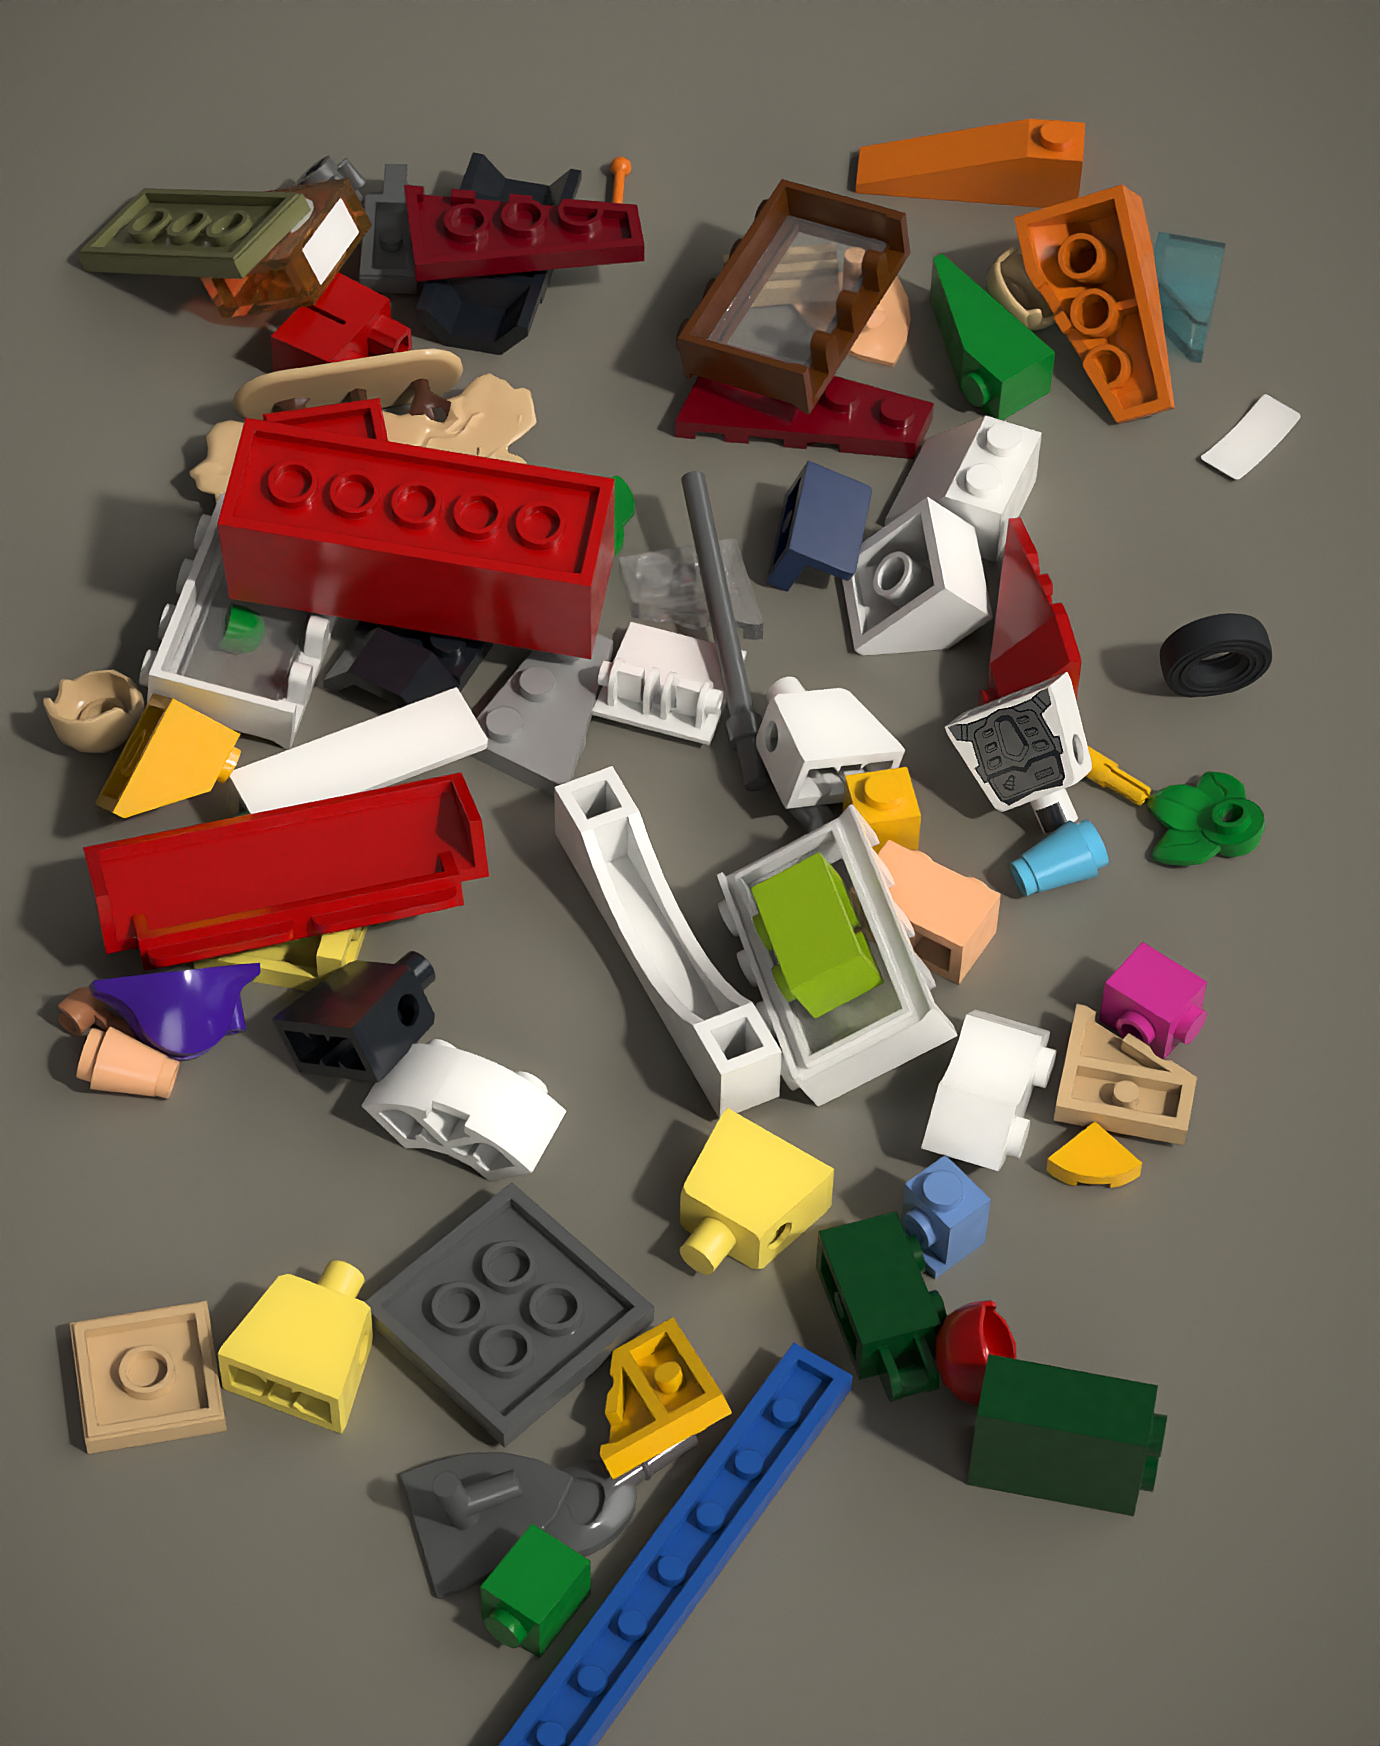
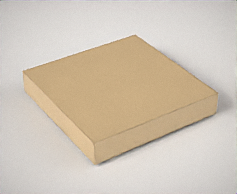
(147, 1377)

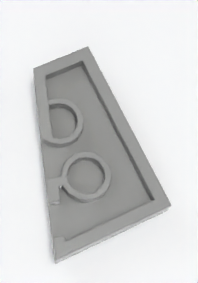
(543, 717)

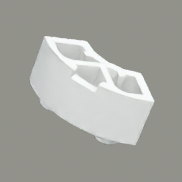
(988, 1090)
(466, 1109)

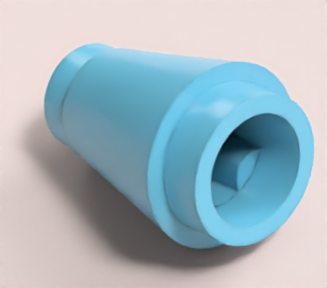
(1060, 859)

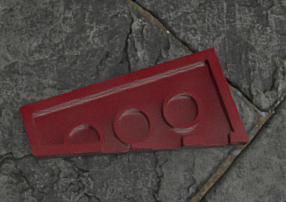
(490, 237)
(847, 414)

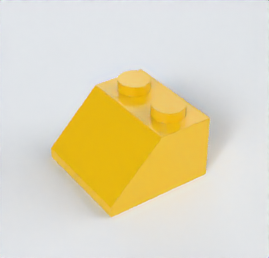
(168, 759)

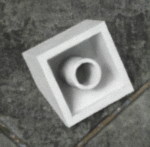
(976, 473)
(917, 584)

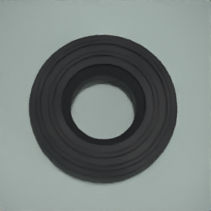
(1231, 632)

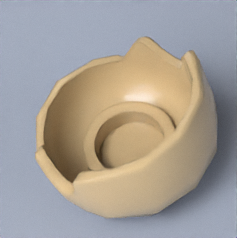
(1015, 292)
(95, 711)

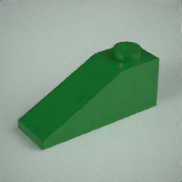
(990, 350)

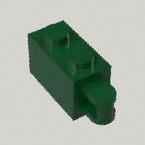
(882, 1302)

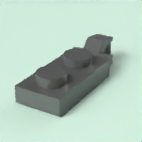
(386, 247)

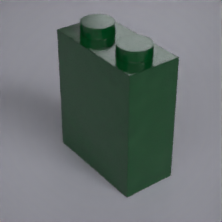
(1066, 1435)

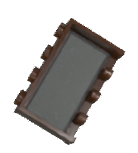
(794, 294)

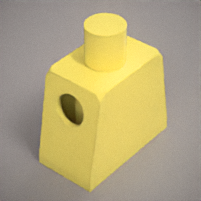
(749, 1196)
(303, 1347)

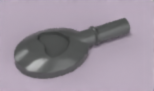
(601, 1506)

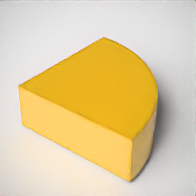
(1094, 1159)

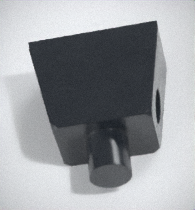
(359, 1019)

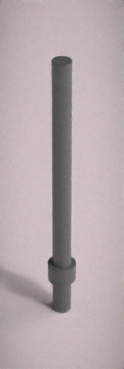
(743, 721)

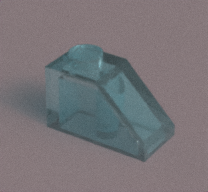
(1188, 288)

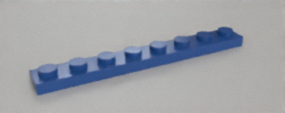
(684, 1555)

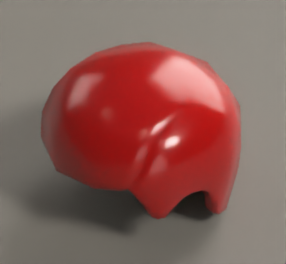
(964, 1347)

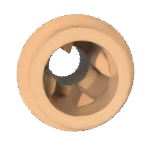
(125, 1065)

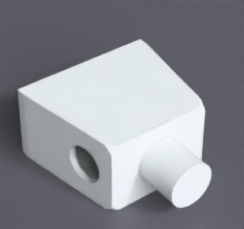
(818, 739)

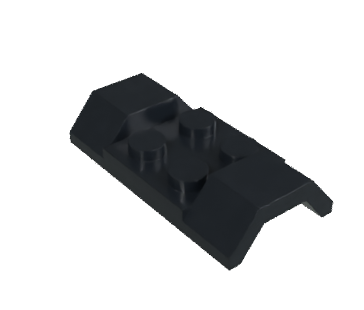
(498, 309)
(405, 663)

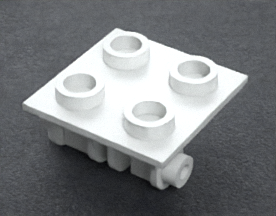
(663, 684)

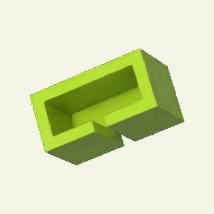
(811, 929)

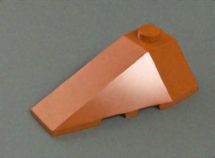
(1102, 286)

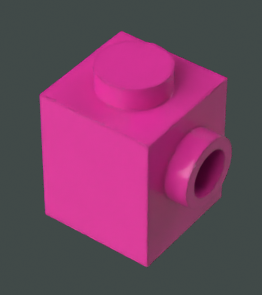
(1154, 1001)

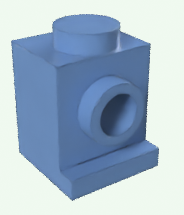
(945, 1215)

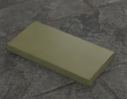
(194, 232)

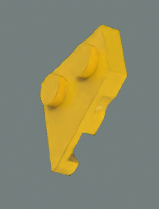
(657, 1397)

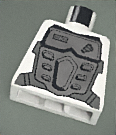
(1027, 749)

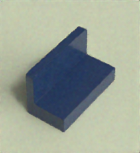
(819, 526)

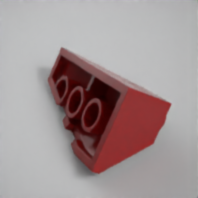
(1030, 632)

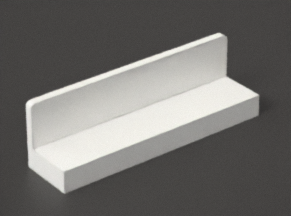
(361, 756)

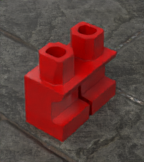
(341, 326)

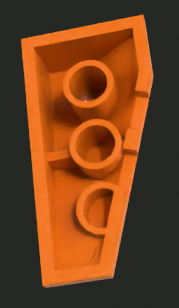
(991, 164)

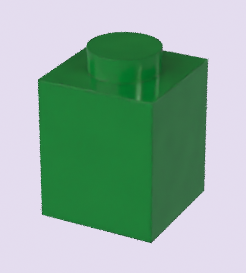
(535, 1591)

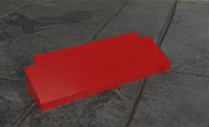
(288, 872)

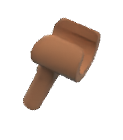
(82, 1010)

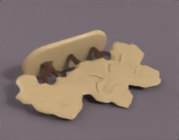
(478, 421)

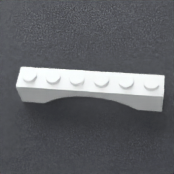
(705, 1015)

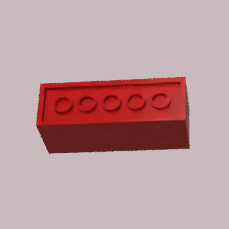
(417, 538)

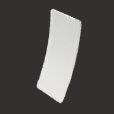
(1252, 437)

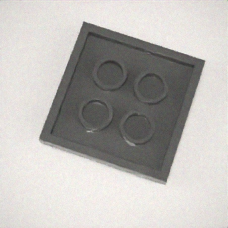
(508, 1313)

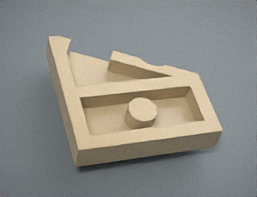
(1122, 1084)

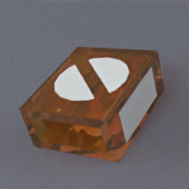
(304, 260)

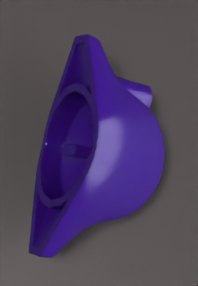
(180, 1010)

